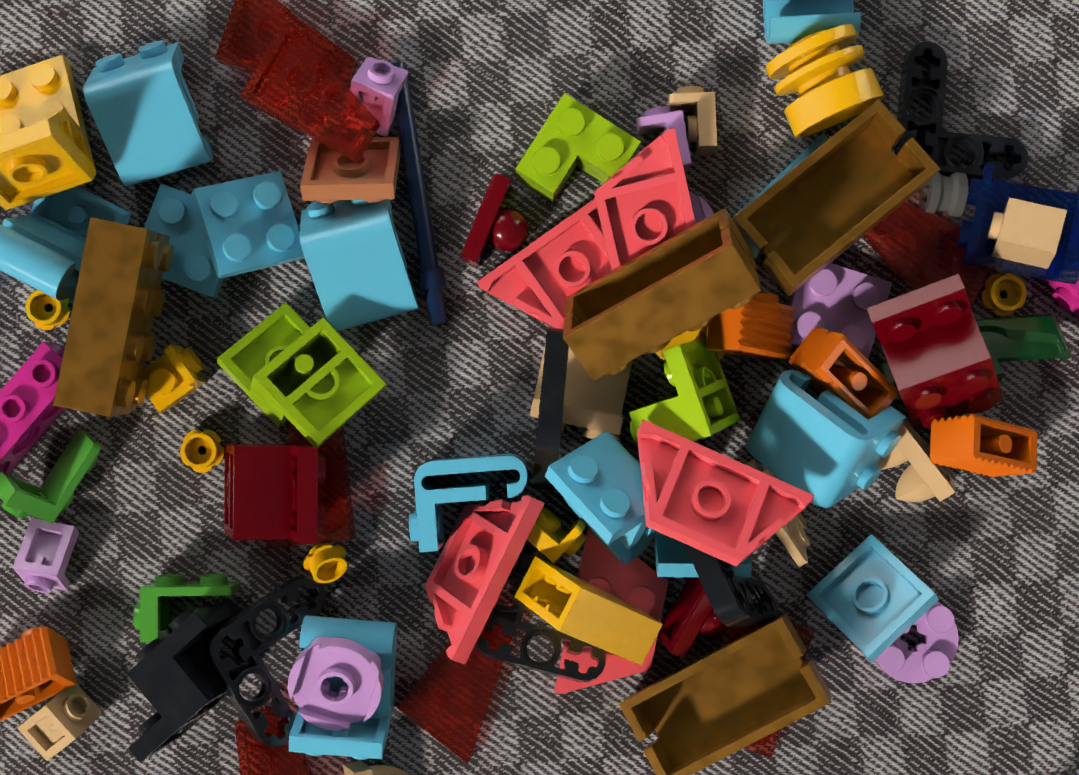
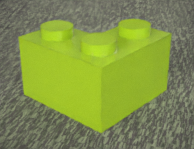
(572, 139)

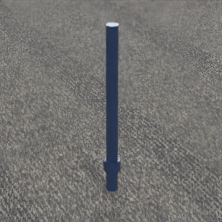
(431, 278)

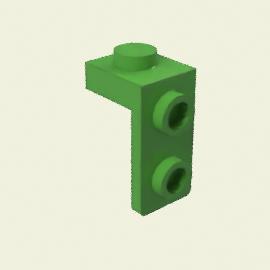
(58, 488)
(153, 612)

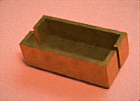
(834, 197)
(660, 295)
(113, 319)
(727, 699)

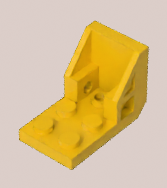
(41, 134)

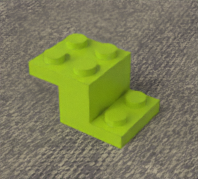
(301, 374)
(702, 396)

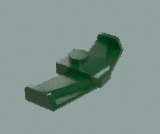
(1013, 340)

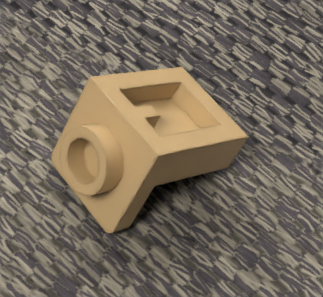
(702, 124)
(60, 721)

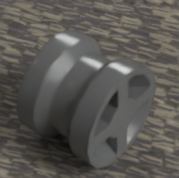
(945, 194)

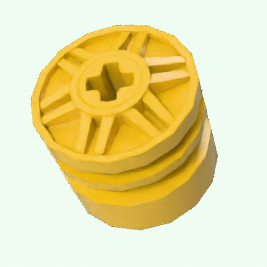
(821, 75)

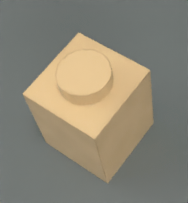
(1027, 232)

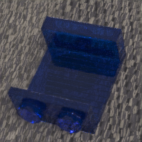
(991, 197)

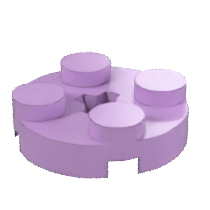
(931, 656)
(343, 659)

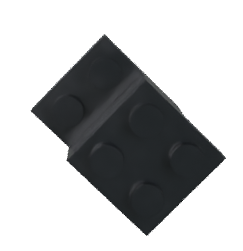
(178, 678)

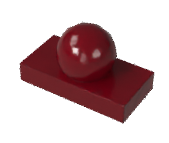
(499, 226)
(688, 618)

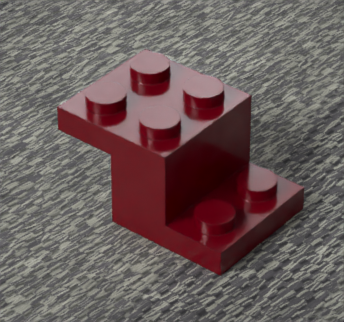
(936, 352)
(273, 492)

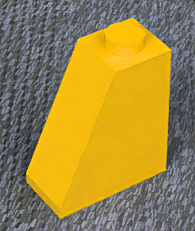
(587, 612)

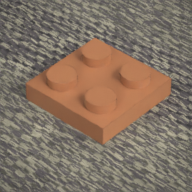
(335, 178)

